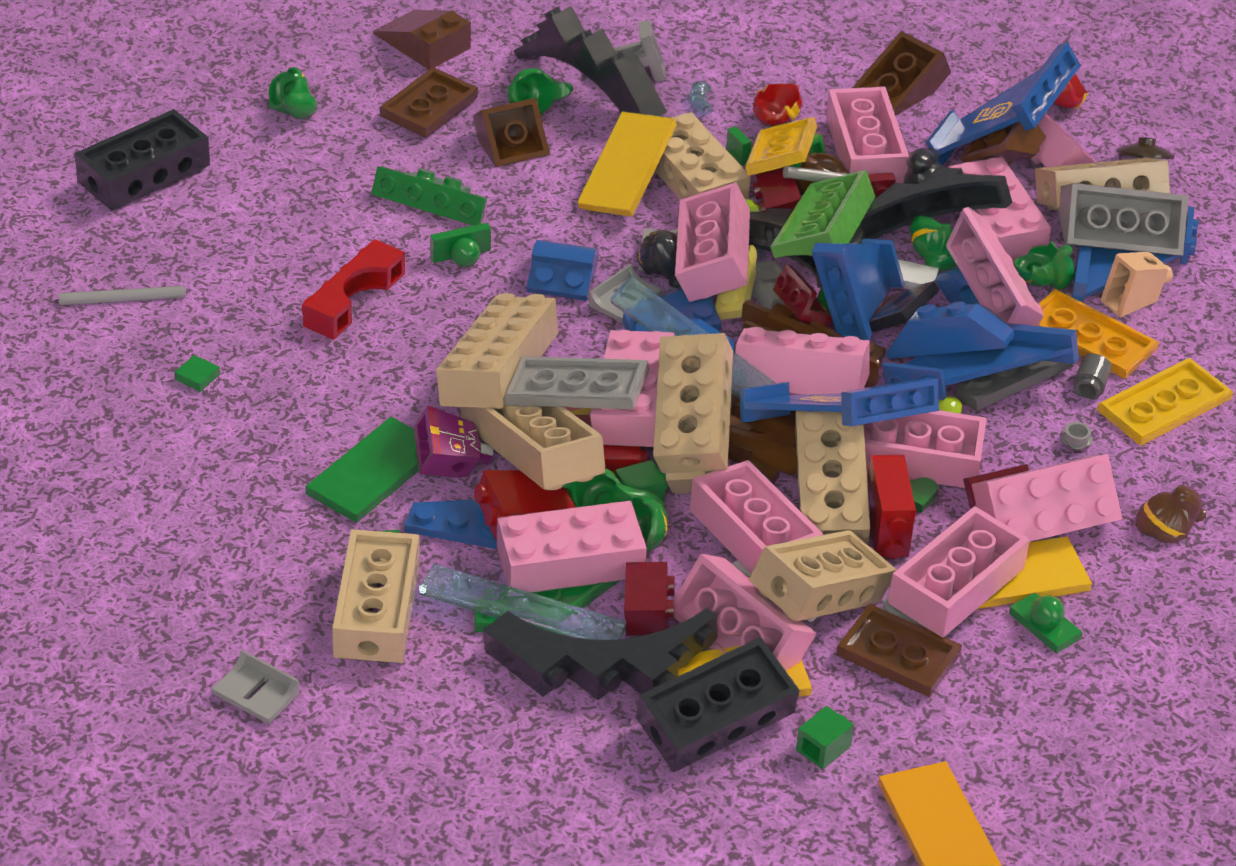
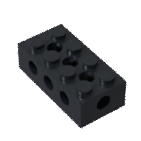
(142, 159)
(717, 704)

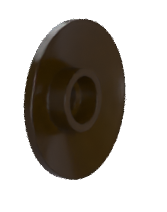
(1145, 148)

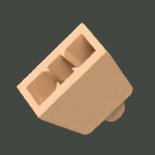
(1134, 282)

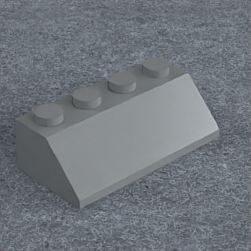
(1123, 219)

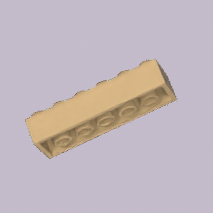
(489, 352)
(541, 442)

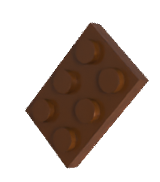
(429, 102)
(899, 650)

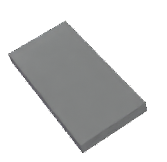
(577, 382)

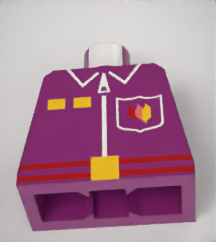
(448, 444)

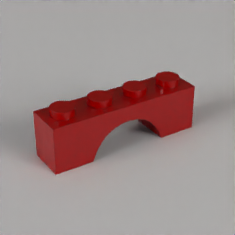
(372, 268)

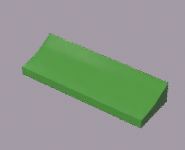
(825, 214)

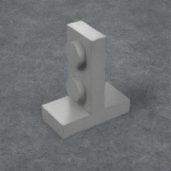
(647, 51)

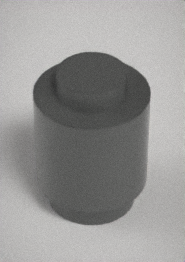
(1092, 376)

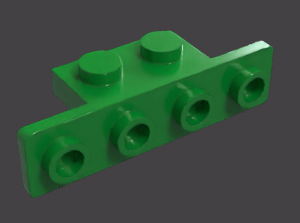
(428, 193)

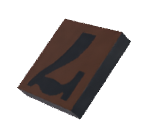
(902, 306)

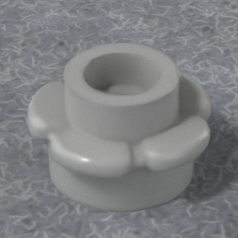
(1077, 436)

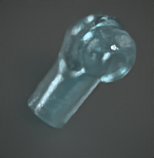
(697, 97)

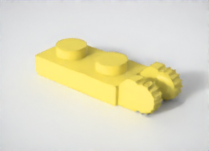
(730, 302)

